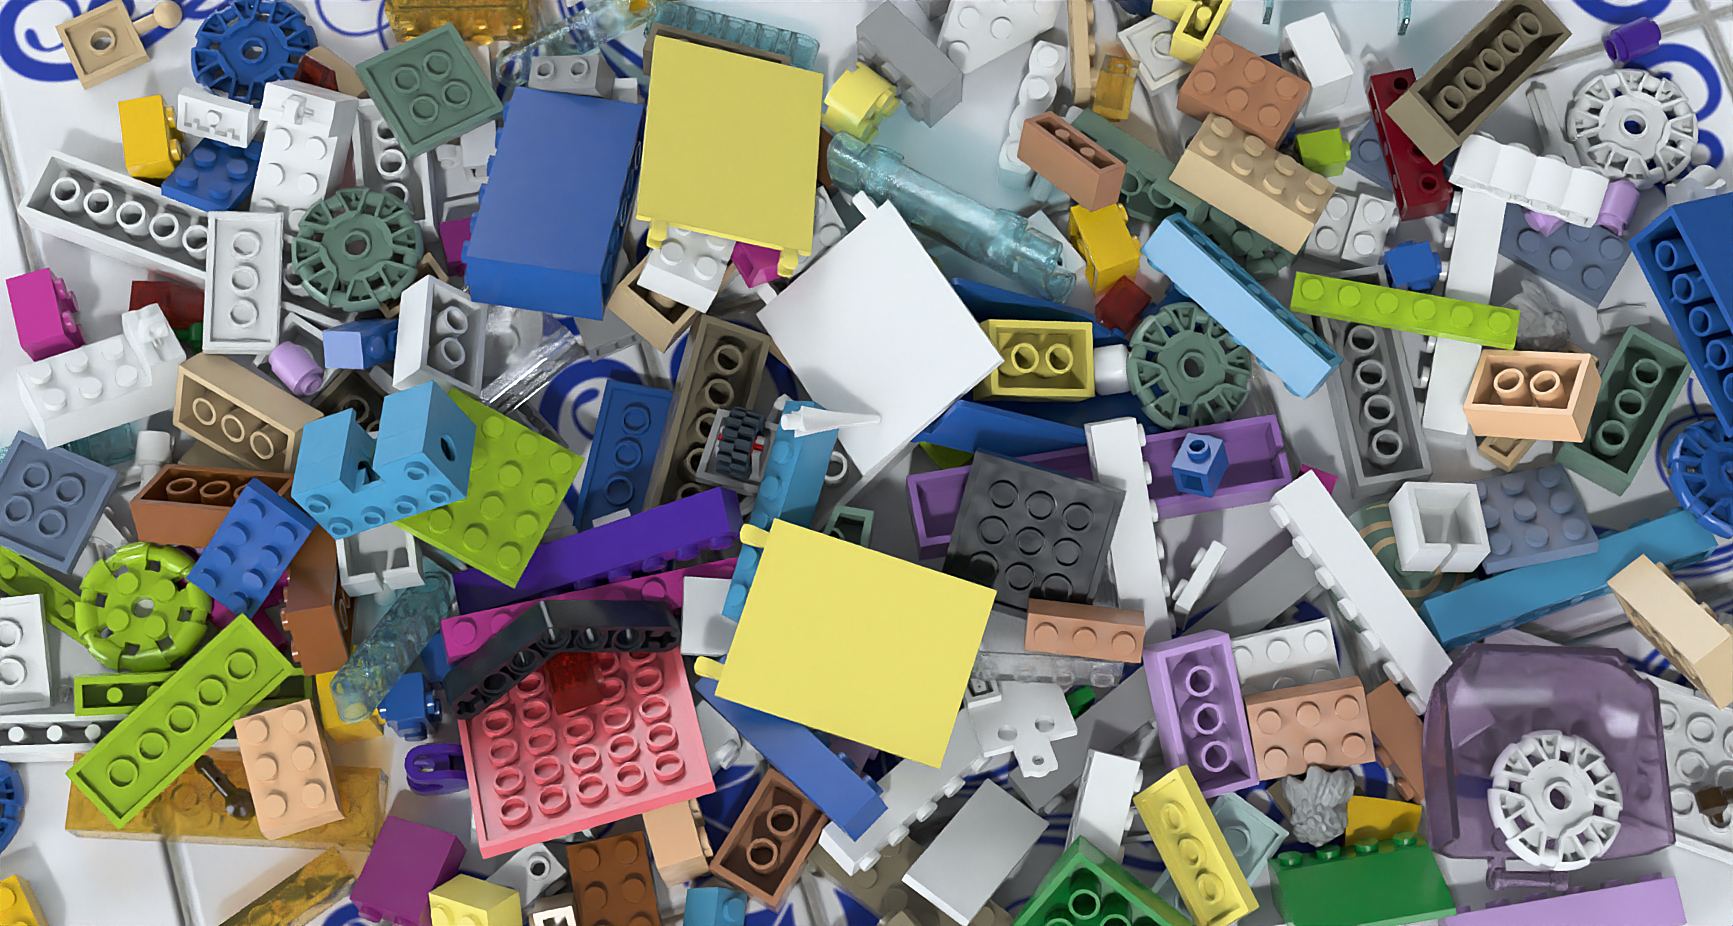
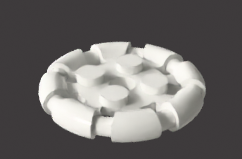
(1618, 143)
(1533, 802)

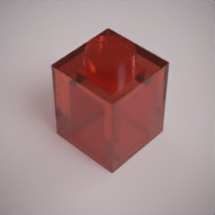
(1122, 306)

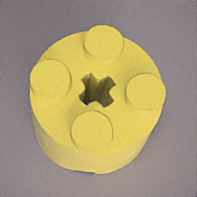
(860, 103)

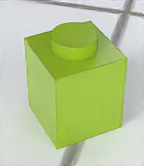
(1323, 152)

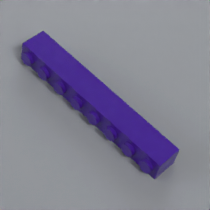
(611, 551)

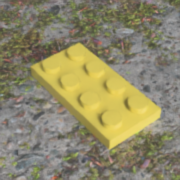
(1195, 850)

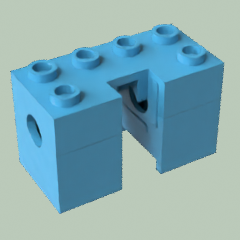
(413, 467)

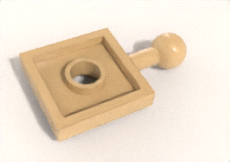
(126, 46)

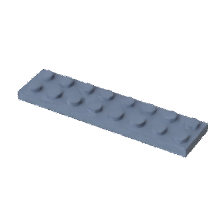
(1571, 258)

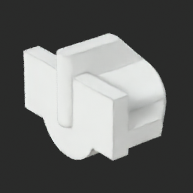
(1698, 184)

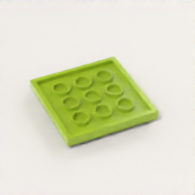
(510, 496)

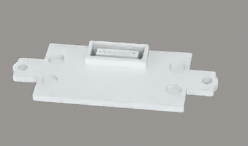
(1019, 720)

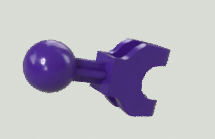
(448, 769)

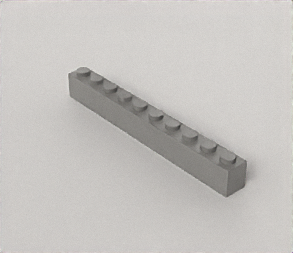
(1128, 709)

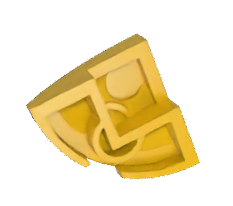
(1379, 818)

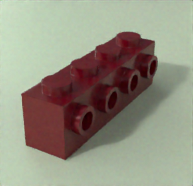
(1415, 180)

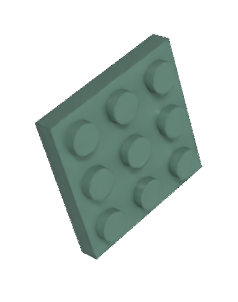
(430, 90)

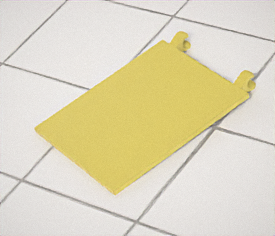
(730, 149)
(853, 642)

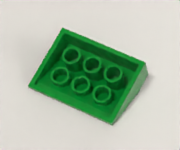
(1361, 884)
(1094, 891)

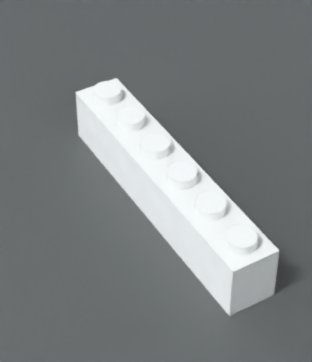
(1134, 550)

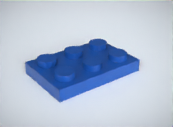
(214, 176)

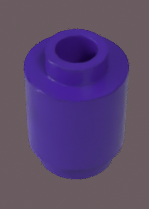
(1632, 40)

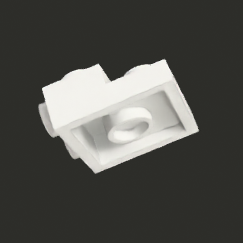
(1352, 232)

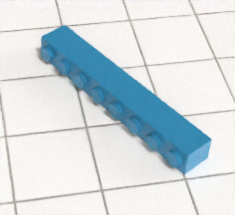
(1542, 589)

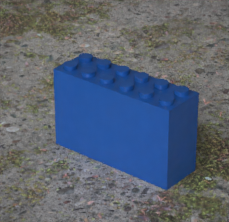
(555, 203)
(1691, 273)

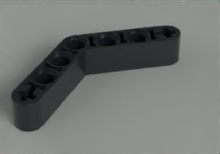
(551, 629)

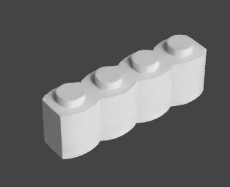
(1036, 97)
(1529, 180)

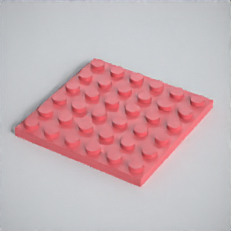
(569, 772)

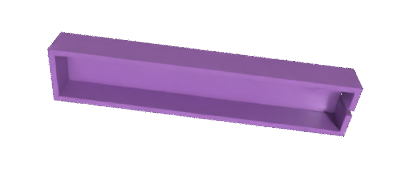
(1248, 480)

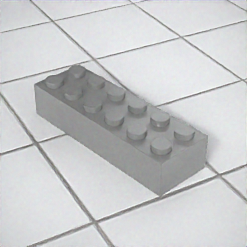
(1373, 401)

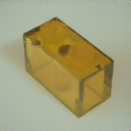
(1116, 87)

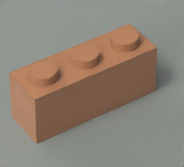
(1071, 161)
(1084, 630)
(1397, 739)

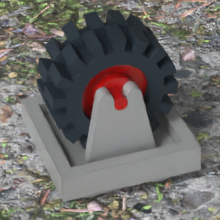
(737, 451)

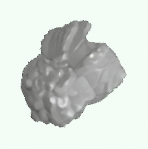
(1539, 324)
(1318, 803)

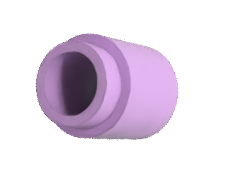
(1618, 207)
(296, 369)

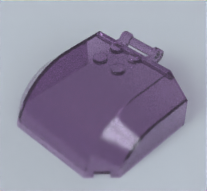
(1511, 690)

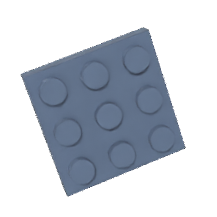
(51, 501)
(1533, 519)

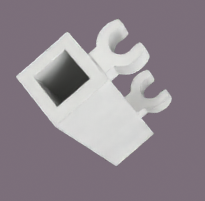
(479, 143)

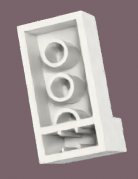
(302, 149)
(104, 381)

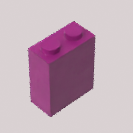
(402, 871)

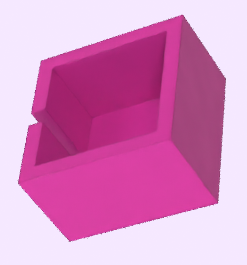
(44, 314)

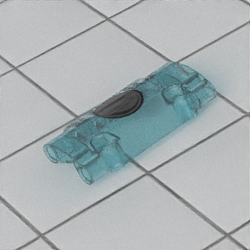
(951, 218)

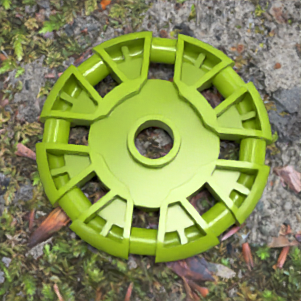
(123, 597)

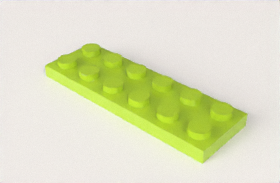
(180, 721)

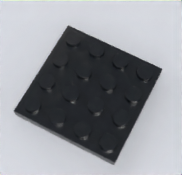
(1032, 532)

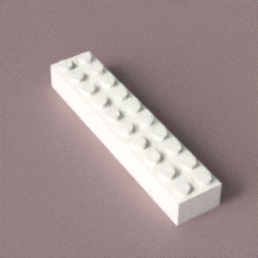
(147, 230)

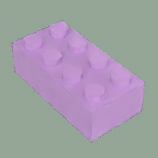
(1201, 711)

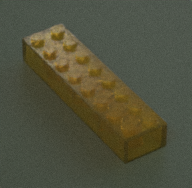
(196, 813)

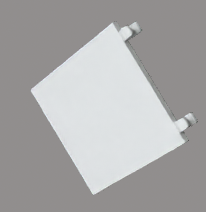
(878, 334)

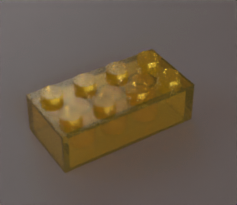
(473, 19)

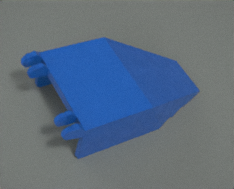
(1031, 427)

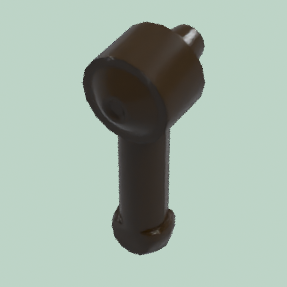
(237, 801)
(1713, 802)

